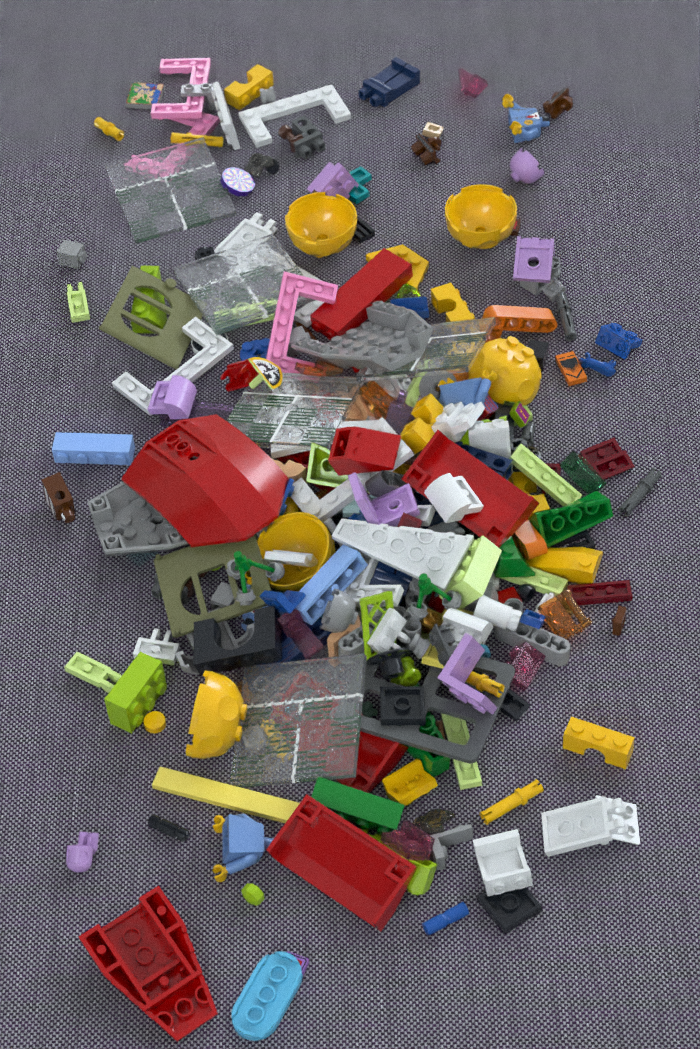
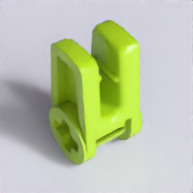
(411, 674)

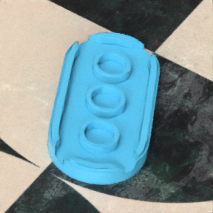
(266, 996)

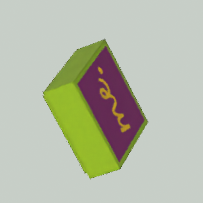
(519, 414)

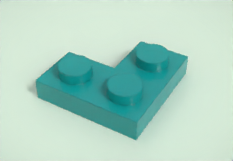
(361, 177)

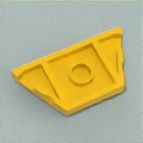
(419, 264)

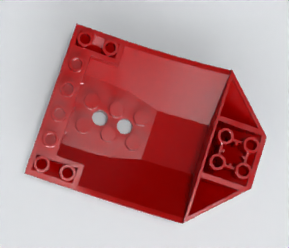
(219, 495)

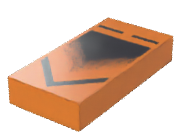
(571, 368)

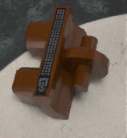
(559, 103)
(429, 147)

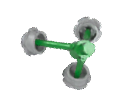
(240, 565)
(424, 587)

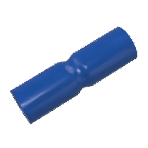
(448, 917)

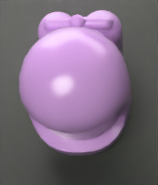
(80, 855)

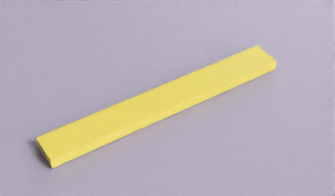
(224, 795)

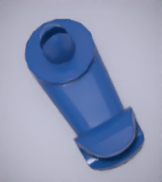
(604, 368)

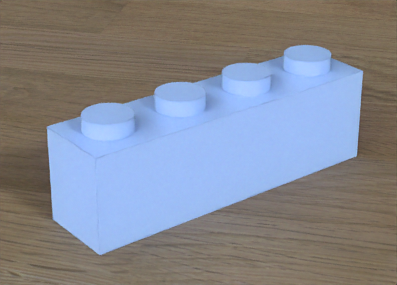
(93, 448)
(334, 574)

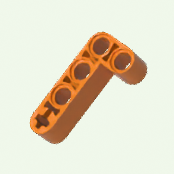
(519, 319)
(529, 541)

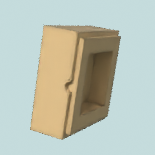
(432, 130)

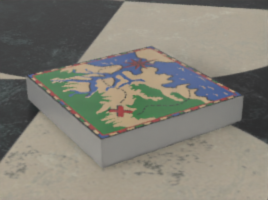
(144, 95)

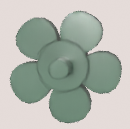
(368, 710)

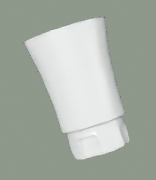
(497, 613)

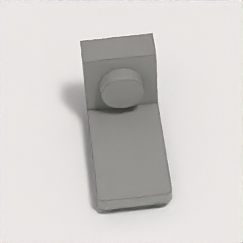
(199, 90)
(447, 838)

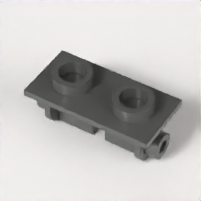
(441, 638)

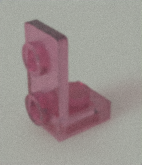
(471, 84)
(294, 626)

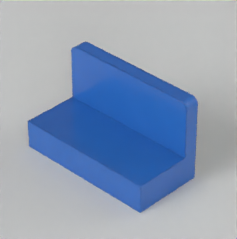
(283, 602)

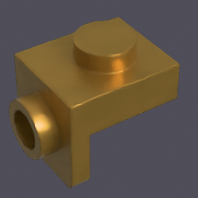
(428, 622)

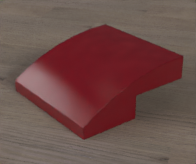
(608, 458)

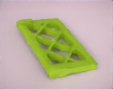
(375, 600)

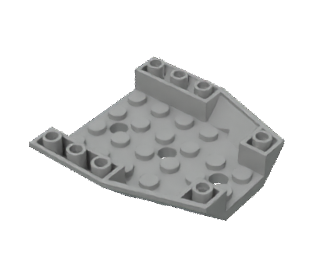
(383, 343)
(127, 513)

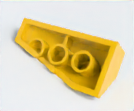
(571, 563)

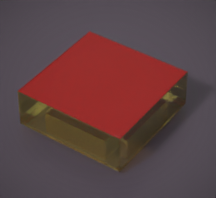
(506, 594)

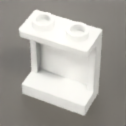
(491, 437)
(502, 862)

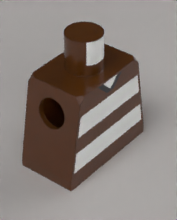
(58, 498)

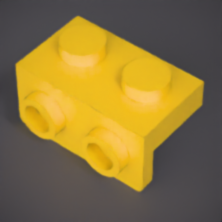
(408, 783)

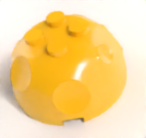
(480, 216)
(321, 223)
(515, 369)
(301, 534)
(216, 717)

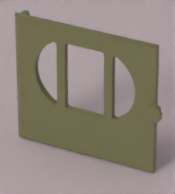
(170, 341)
(179, 566)

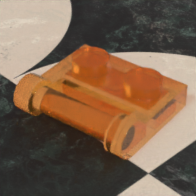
(558, 617)

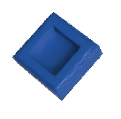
(532, 619)

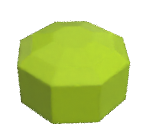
(252, 894)

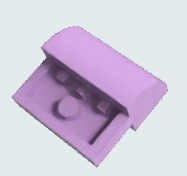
(173, 398)

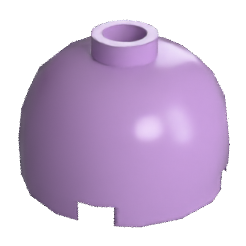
(525, 167)

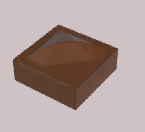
(619, 621)

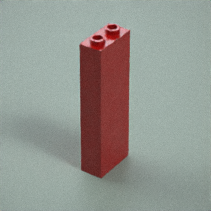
(372, 283)

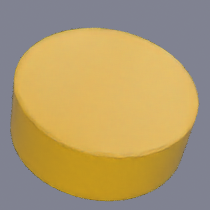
(154, 722)

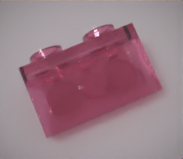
(526, 663)
(409, 842)

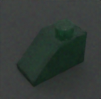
(582, 473)

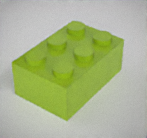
(136, 692)

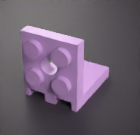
(333, 181)
(533, 250)
(381, 509)
(457, 671)

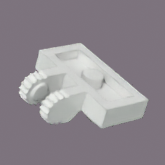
(388, 631)
(161, 650)

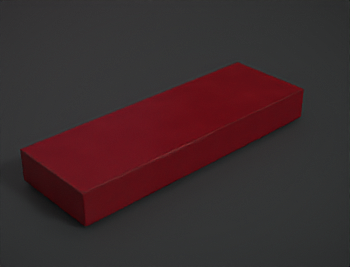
(601, 592)

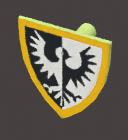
(267, 372)

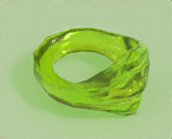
(405, 288)

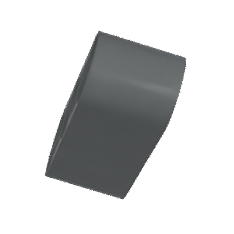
(384, 483)

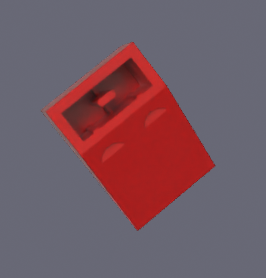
(363, 450)

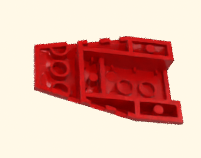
(154, 964)

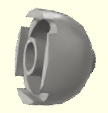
(339, 612)

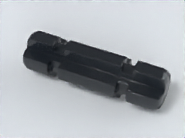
(168, 828)

